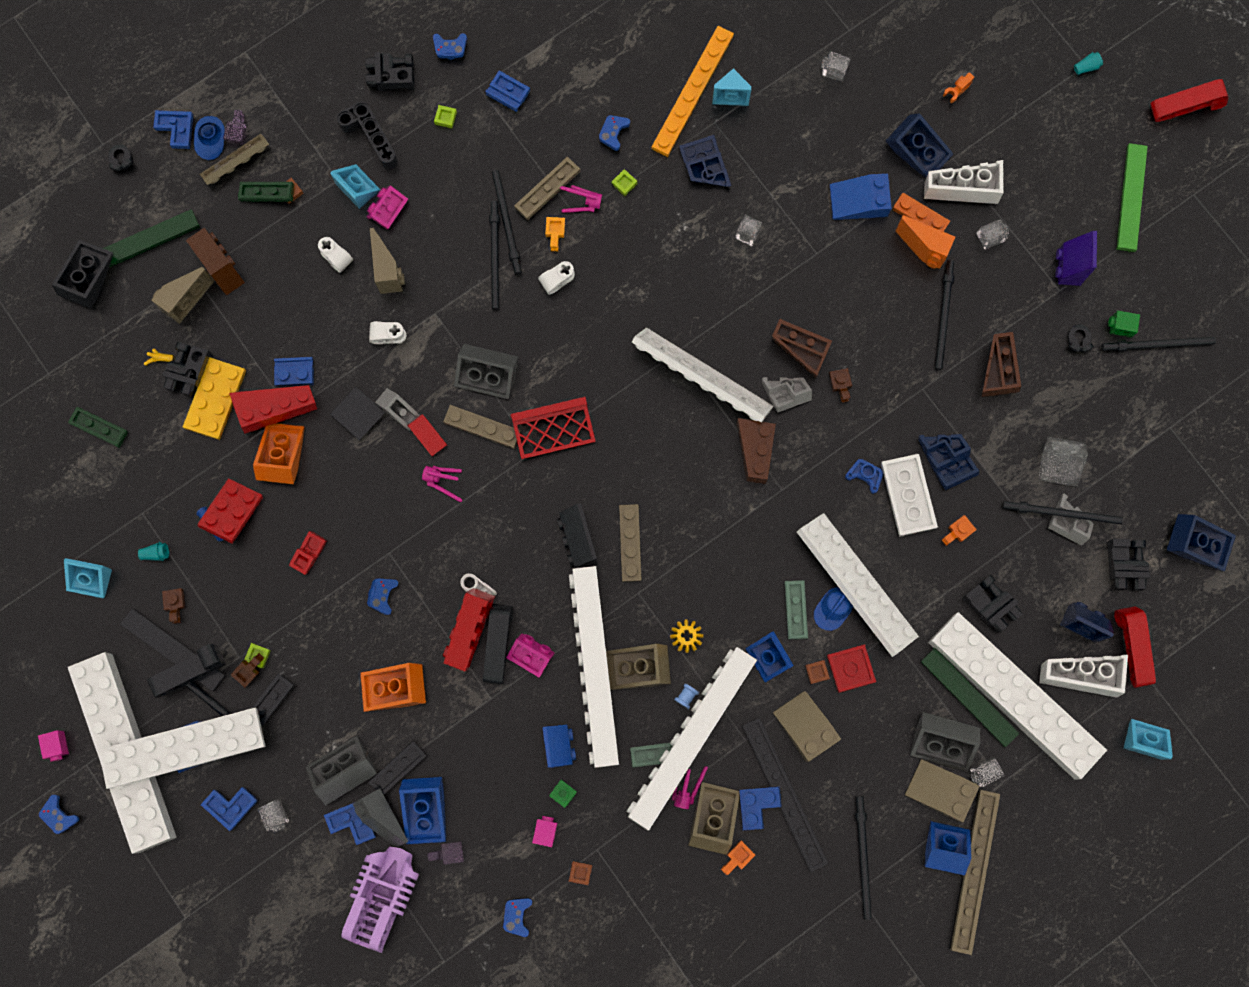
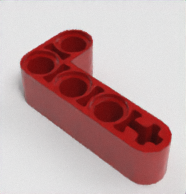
(1190, 100)
(1137, 644)

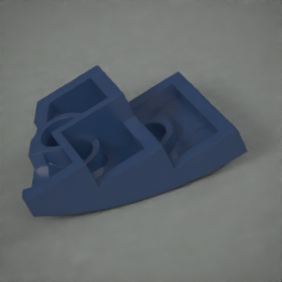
(704, 162)
(949, 458)

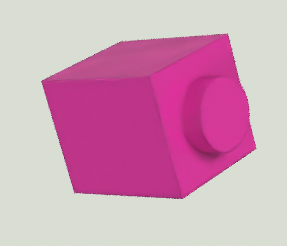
(53, 745)
(545, 831)

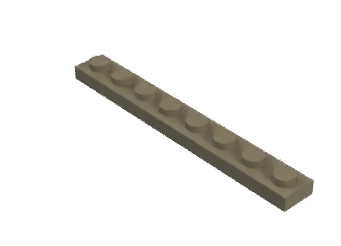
(974, 879)

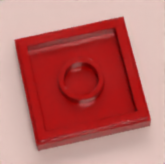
(851, 668)

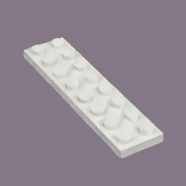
(702, 374)
(857, 584)
(181, 748)

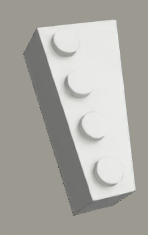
(966, 184)
(1093, 675)

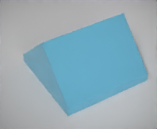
(732, 90)
(355, 184)
(86, 578)
(1148, 740)

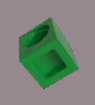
(1124, 324)
(563, 793)

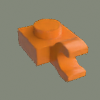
(961, 85)
(960, 529)
(739, 856)

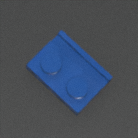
(507, 91)
(293, 371)

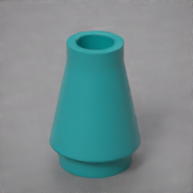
(1089, 63)
(157, 551)

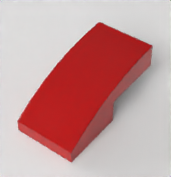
(427, 435)
(308, 552)

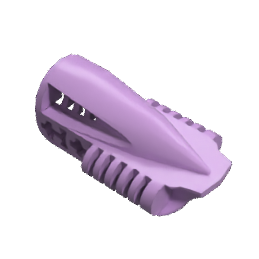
(379, 897)

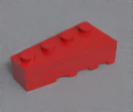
(270, 406)
(468, 629)

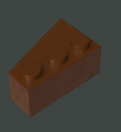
(215, 261)
(802, 345)
(1002, 368)
(756, 447)

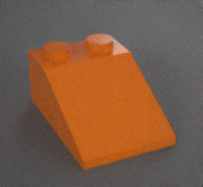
(925, 241)
(279, 453)
(393, 687)

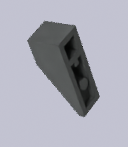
(378, 816)

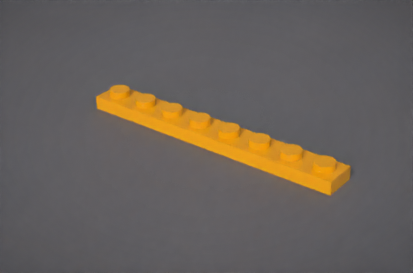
(692, 91)

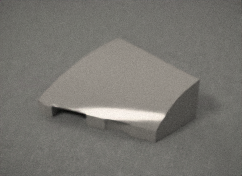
(787, 392)
(1071, 528)

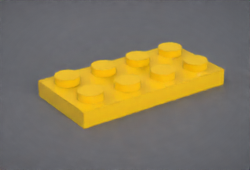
(212, 399)

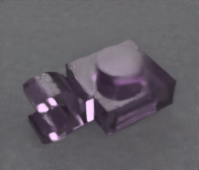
(235, 130)
(450, 853)

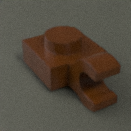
(841, 382)
(172, 602)
(246, 671)

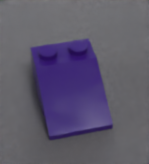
(1077, 259)

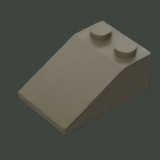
(386, 271)
(182, 294)
(638, 667)
(806, 726)
(942, 791)
(714, 818)

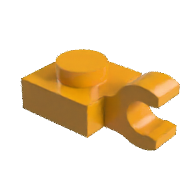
(555, 229)

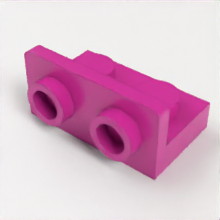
(387, 206)
(530, 654)

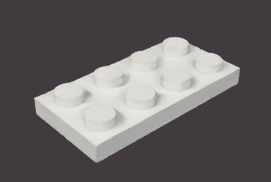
(909, 495)

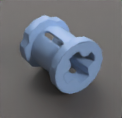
(686, 696)

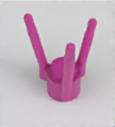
(592, 199)
(433, 475)
(683, 797)

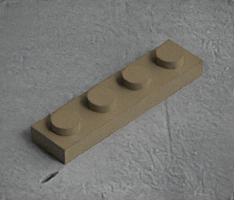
(239, 156)
(547, 188)
(481, 426)
(630, 543)

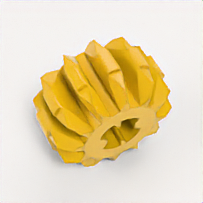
(691, 631)

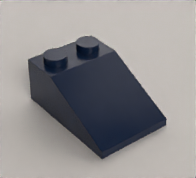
(919, 145)
(1201, 541)
(1087, 623)

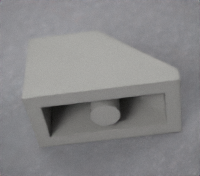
(397, 408)

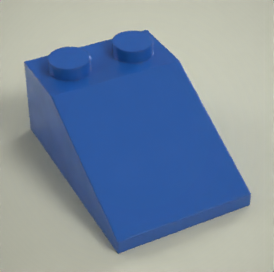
(861, 197)
(423, 810)

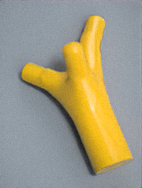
(156, 356)

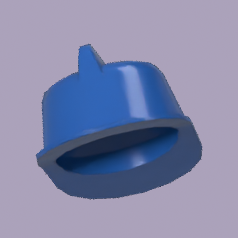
(209, 137)
(832, 610)

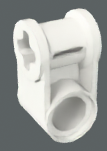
(336, 255)
(555, 278)
(384, 333)
(478, 584)

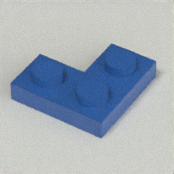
(179, 124)
(752, 803)
(229, 812)
(345, 818)

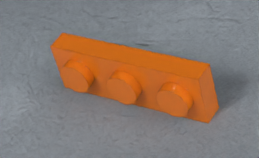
(911, 208)

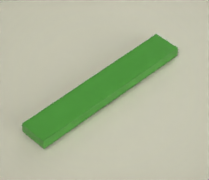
(1132, 197)

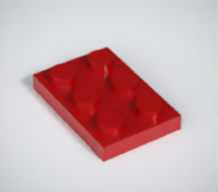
(230, 511)

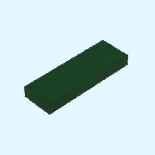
(266, 191)
(97, 427)

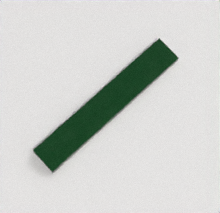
(153, 237)
(969, 697)

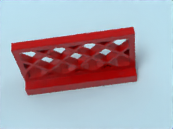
(552, 411)

